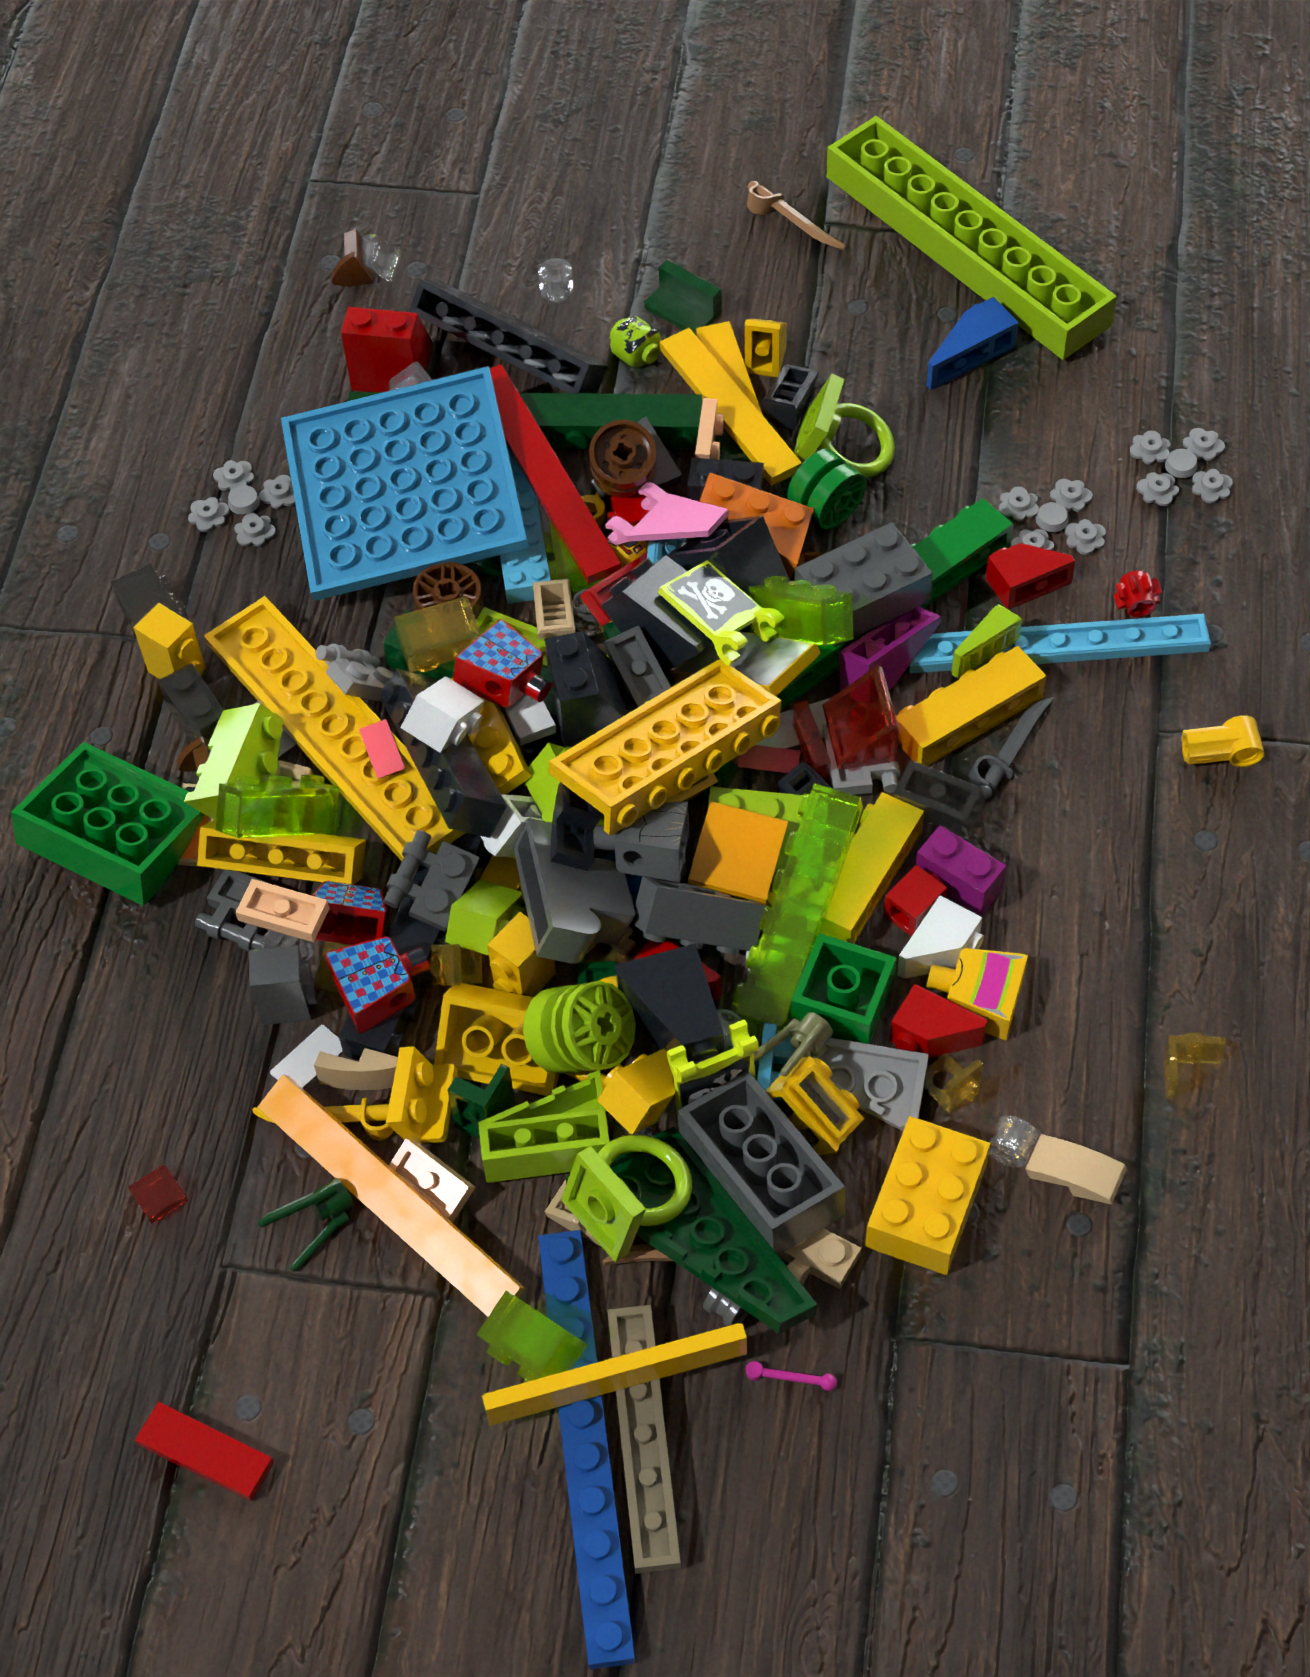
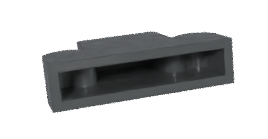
(568, 904)

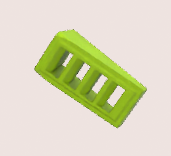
(989, 638)

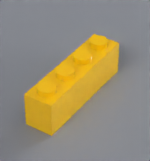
(970, 706)
(295, 856)
(871, 864)

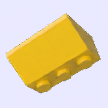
(484, 1030)

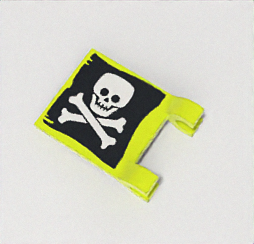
(719, 609)
(698, 1079)

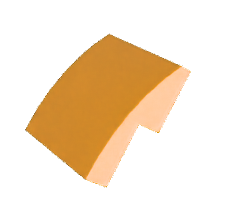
(738, 852)

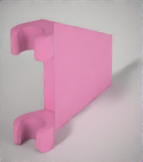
(667, 518)

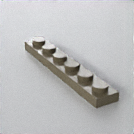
(644, 1450)

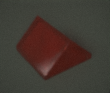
(863, 722)

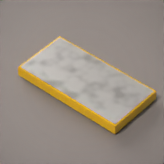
(766, 663)

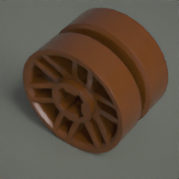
(620, 440)
(445, 583)

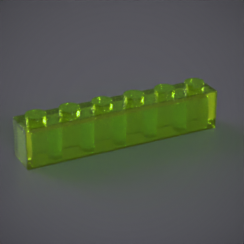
(799, 905)

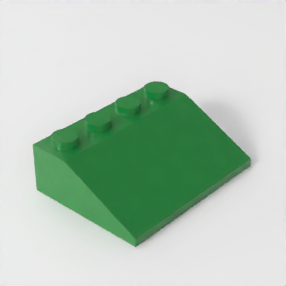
(108, 823)

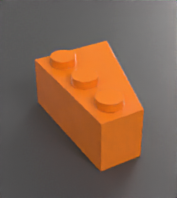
(784, 518)

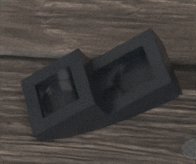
(573, 830)

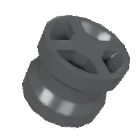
(719, 1304)

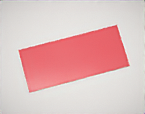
(381, 748)
(769, 759)

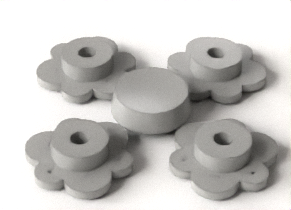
(1180, 464)
(243, 500)
(1054, 516)

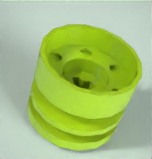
(579, 1027)

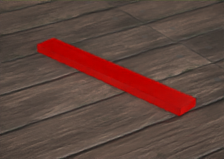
(552, 484)

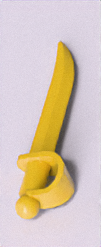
(356, 1113)

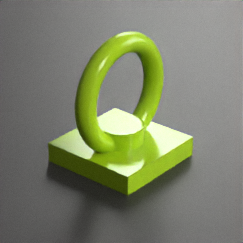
(823, 420)
(607, 1204)

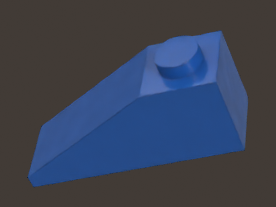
(975, 339)

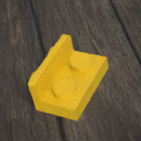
(420, 1097)

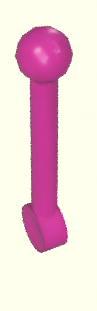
(755, 1372)

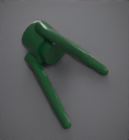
(327, 1202)

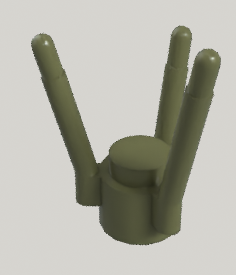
(807, 1039)

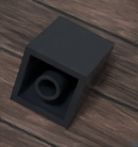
(737, 549)
(663, 626)
(583, 687)
(673, 1001)

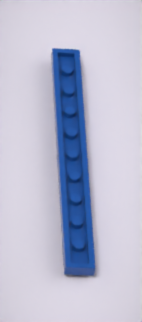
(588, 1466)

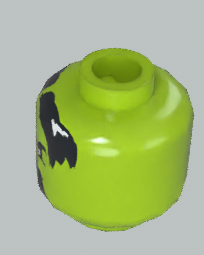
(635, 342)

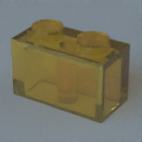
(436, 633)

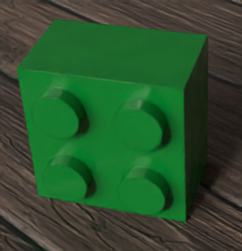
(844, 987)

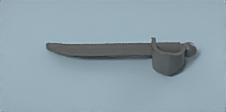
(999, 766)

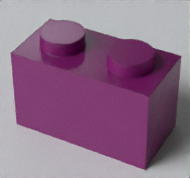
(967, 872)

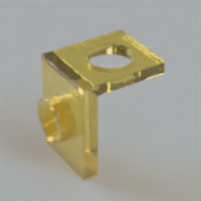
(1189, 1049)
(960, 1088)

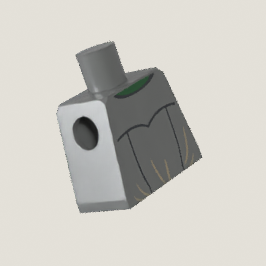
(652, 844)

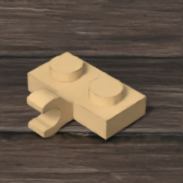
(823, 1256)

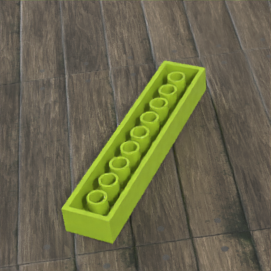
(971, 237)

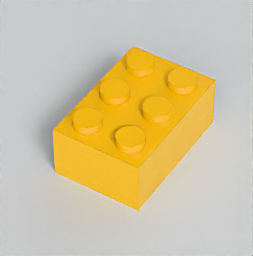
(927, 1195)

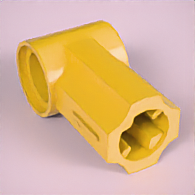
(1234, 741)

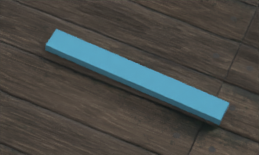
(1082, 641)

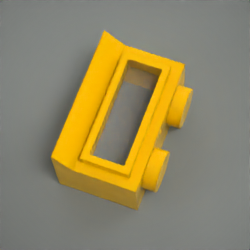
(818, 1103)

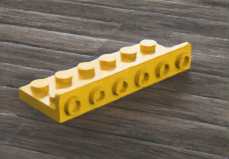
(668, 744)

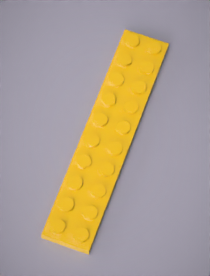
(325, 723)

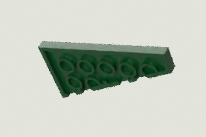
(715, 1237)

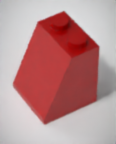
(382, 345)

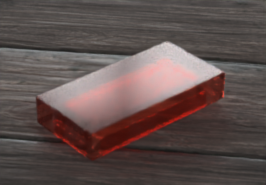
(811, 740)

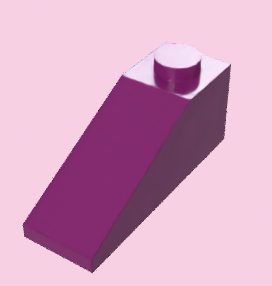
(889, 646)

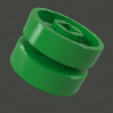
(828, 487)

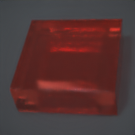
(158, 1193)

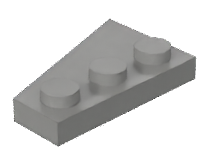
(881, 1078)

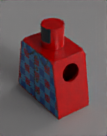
(502, 667)
(353, 915)
(375, 979)

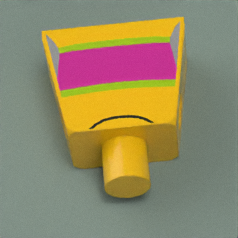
(984, 984)

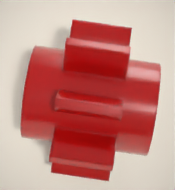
(1137, 593)

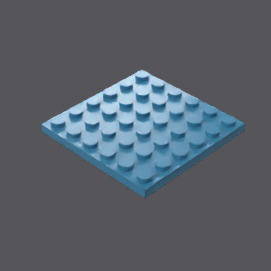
(402, 483)

